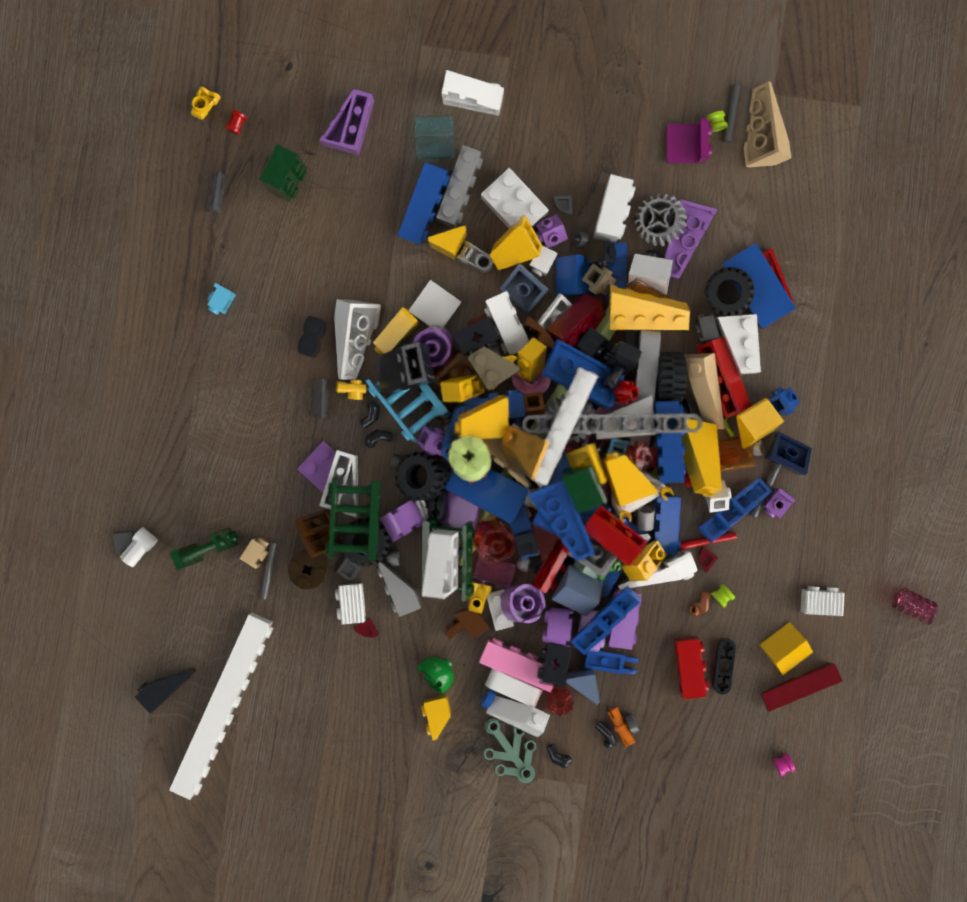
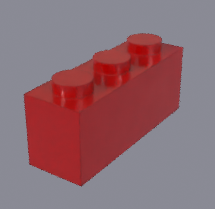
(615, 536)
(691, 667)

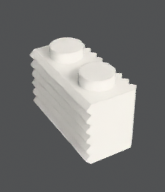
(822, 601)
(351, 603)

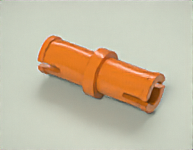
(621, 726)

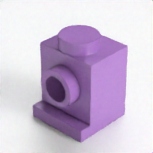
(770, 504)

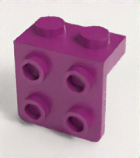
(688, 142)

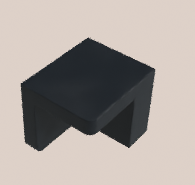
(526, 543)

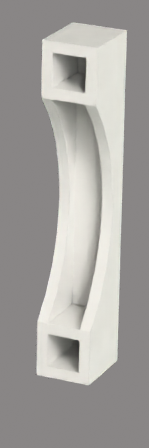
(565, 423)

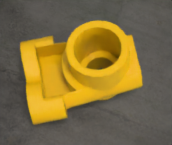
(203, 102)
(354, 388)
(480, 593)

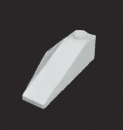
(353, 330)
(672, 568)

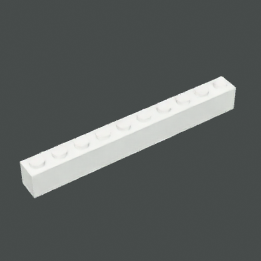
(221, 705)

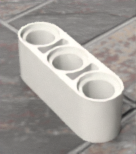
(513, 688)

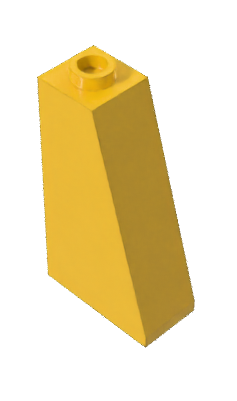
(703, 458)

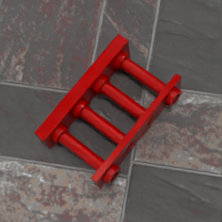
(550, 567)

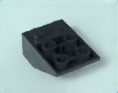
(405, 368)

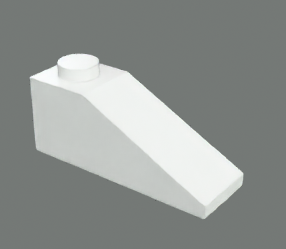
(519, 715)

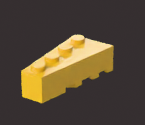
(645, 312)

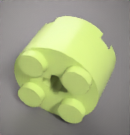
(465, 448)

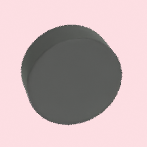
(632, 723)

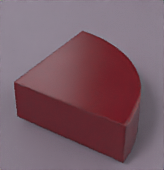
(706, 559)
(366, 629)

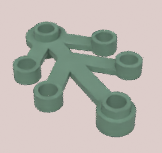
(511, 753)

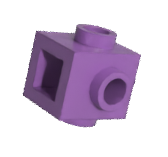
(551, 231)
(431, 440)

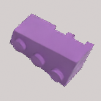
(350, 125)
(624, 634)

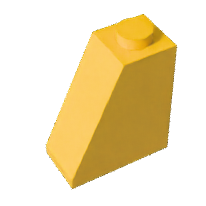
(516, 245)
(396, 332)
(485, 420)
(626, 480)

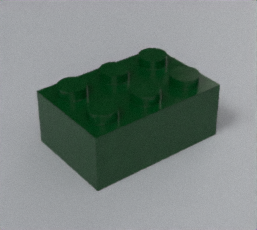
(283, 173)

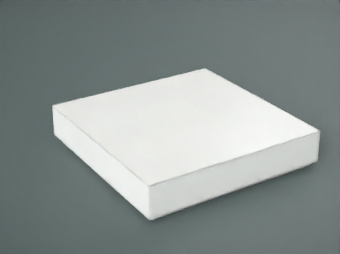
(434, 305)

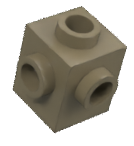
(599, 279)

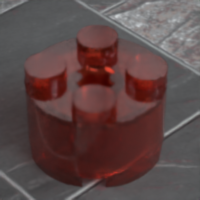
(494, 542)

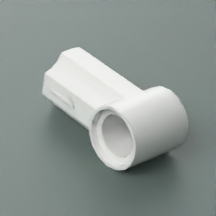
(141, 543)

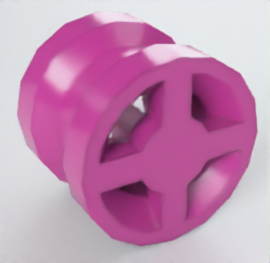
(784, 764)

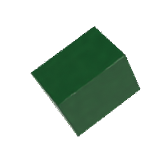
(583, 487)

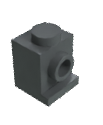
(706, 328)

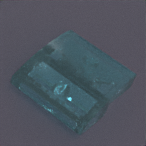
(434, 137)

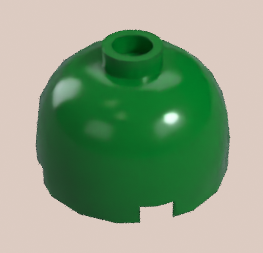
(437, 673)

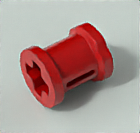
(235, 122)

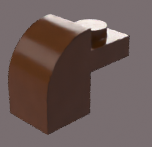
(472, 621)

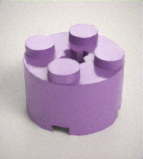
(442, 339)
(402, 520)
(532, 606)
(559, 626)

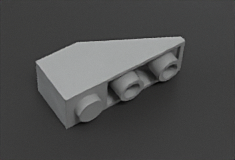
(402, 593)

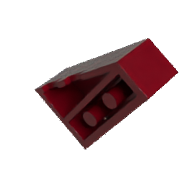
(577, 320)

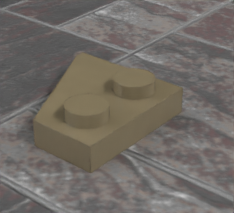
(492, 367)

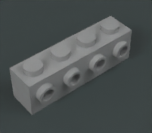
(458, 187)

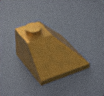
(523, 451)

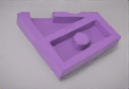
(318, 465)

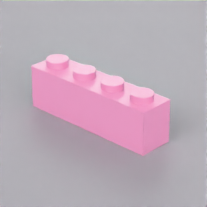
(513, 662)

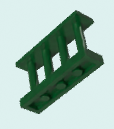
(371, 510)
(468, 534)
(193, 554)

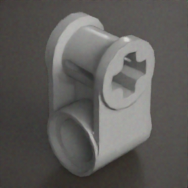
(472, 255)
(645, 517)

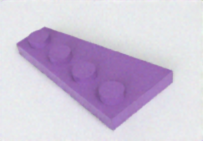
(682, 249)

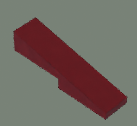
(802, 686)

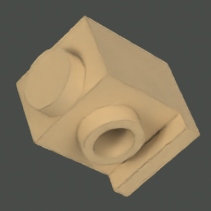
(254, 552)

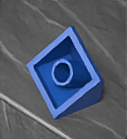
(569, 276)

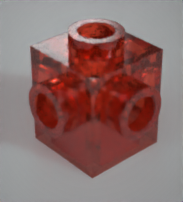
(641, 454)
(559, 694)

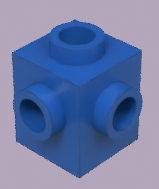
(784, 400)

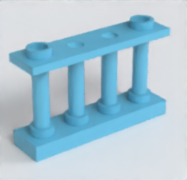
(426, 395)

